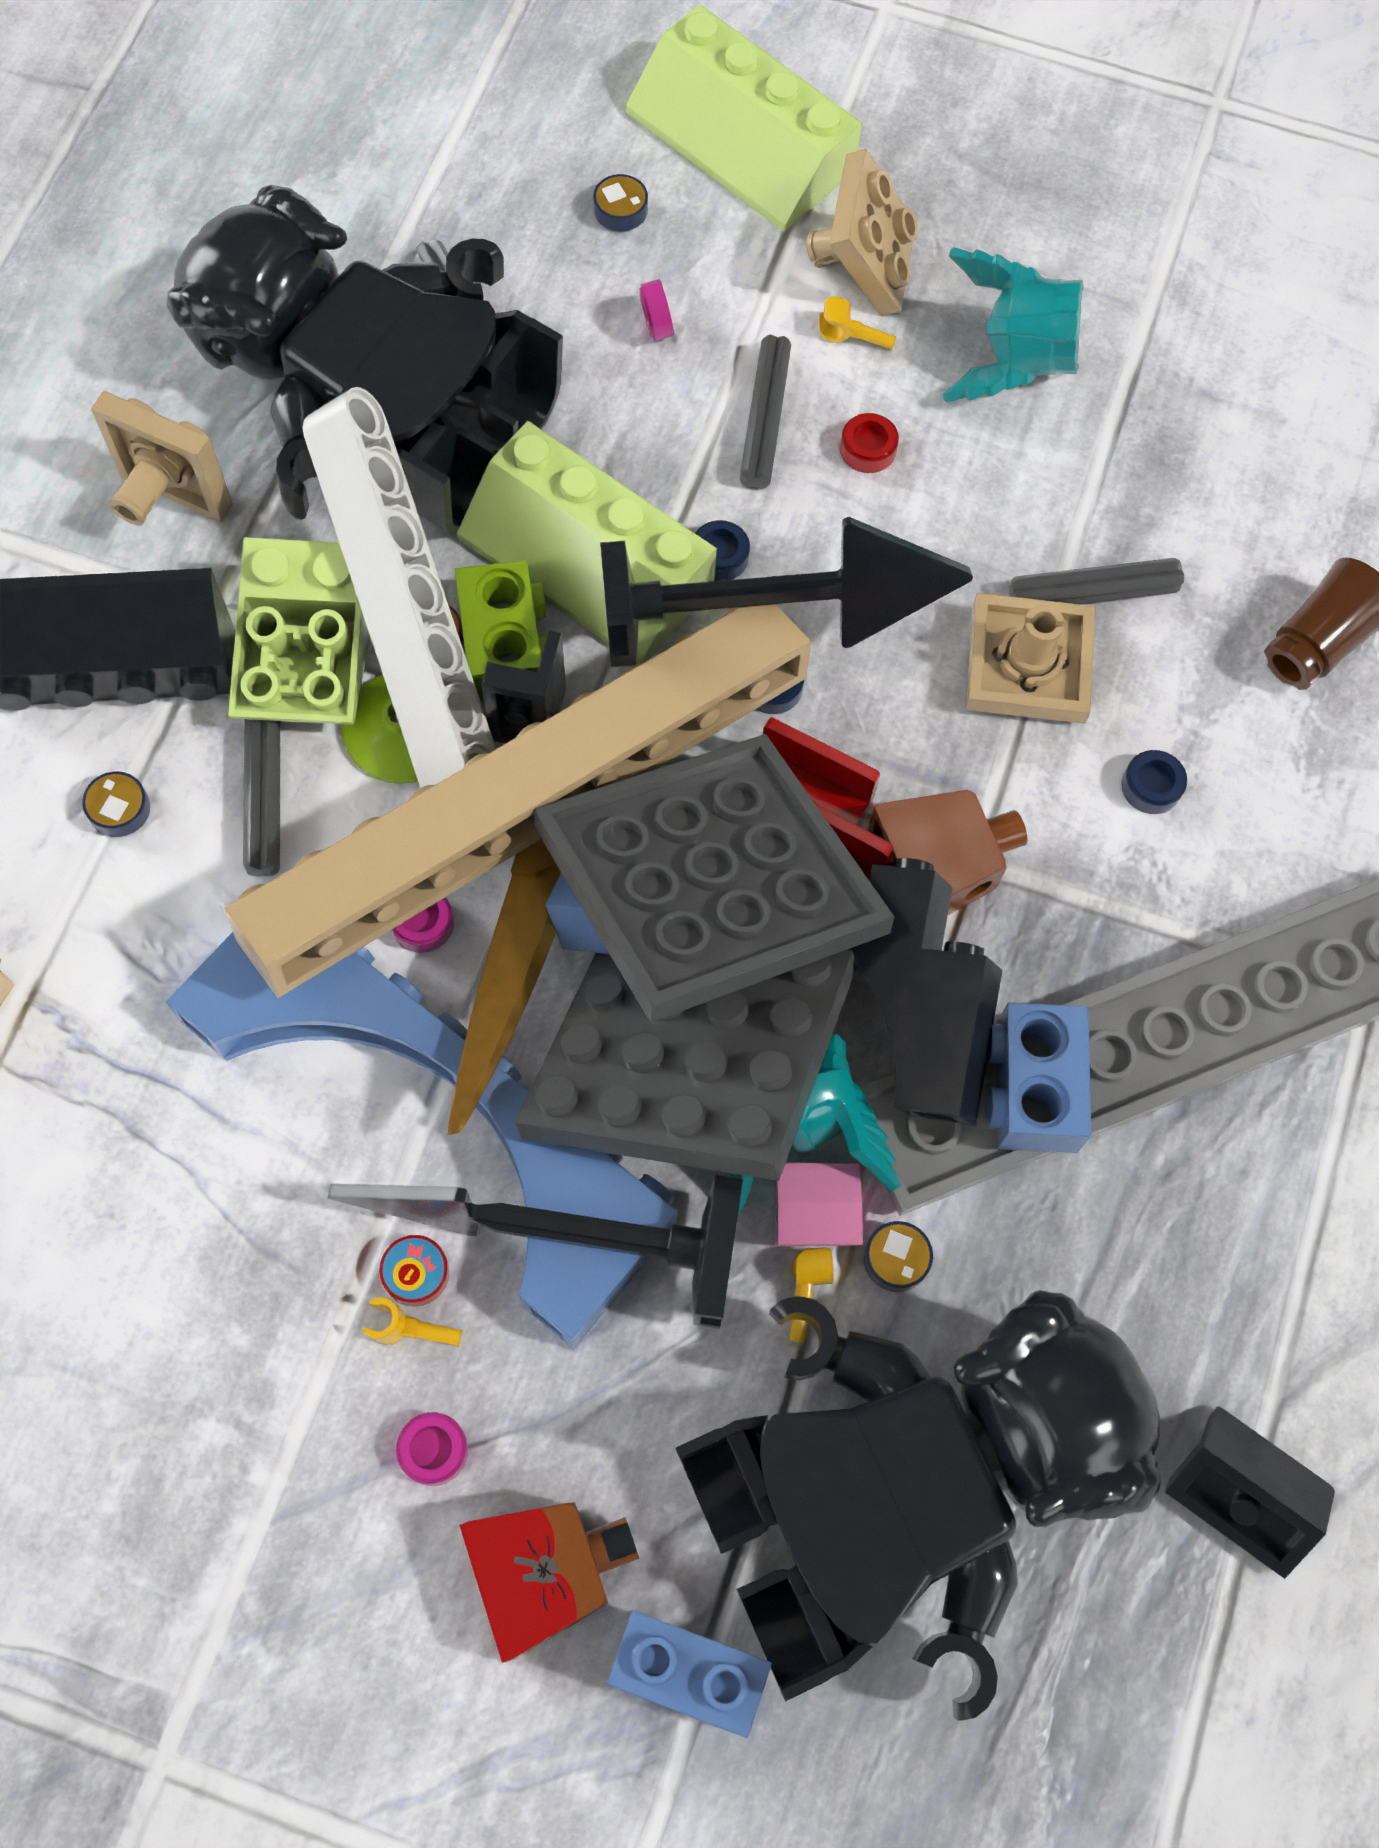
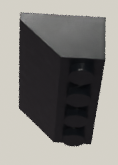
(113, 638)

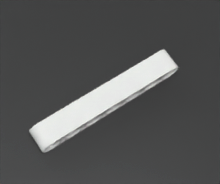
(397, 585)

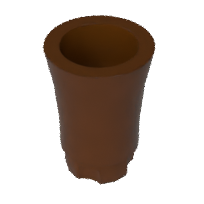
(1327, 625)

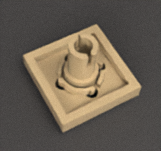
(869, 233)
(159, 460)
(1033, 639)

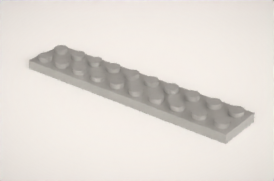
(1170, 1037)

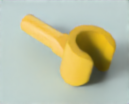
(837, 326)
(809, 1268)
(409, 1327)

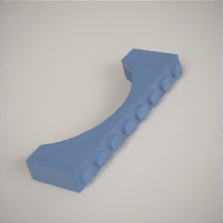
(355, 1003)

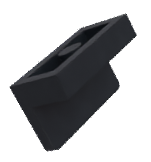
(524, 696)
(1253, 1493)

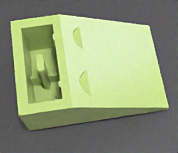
(297, 634)

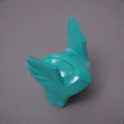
(1029, 329)
(835, 1107)

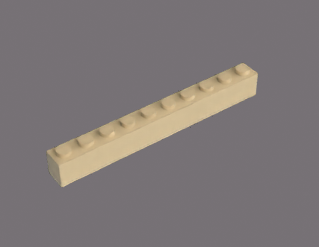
(486, 811)

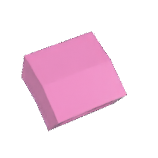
(819, 1205)

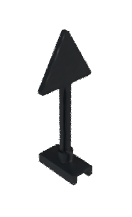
(876, 587)
(701, 1249)

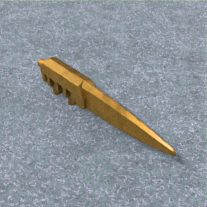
(508, 977)

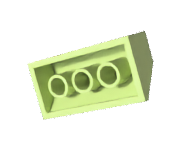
(743, 118)
(555, 511)

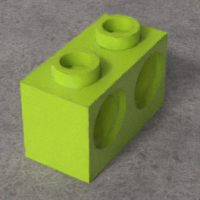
(496, 631)

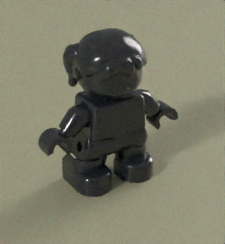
(415, 337)
(915, 1484)

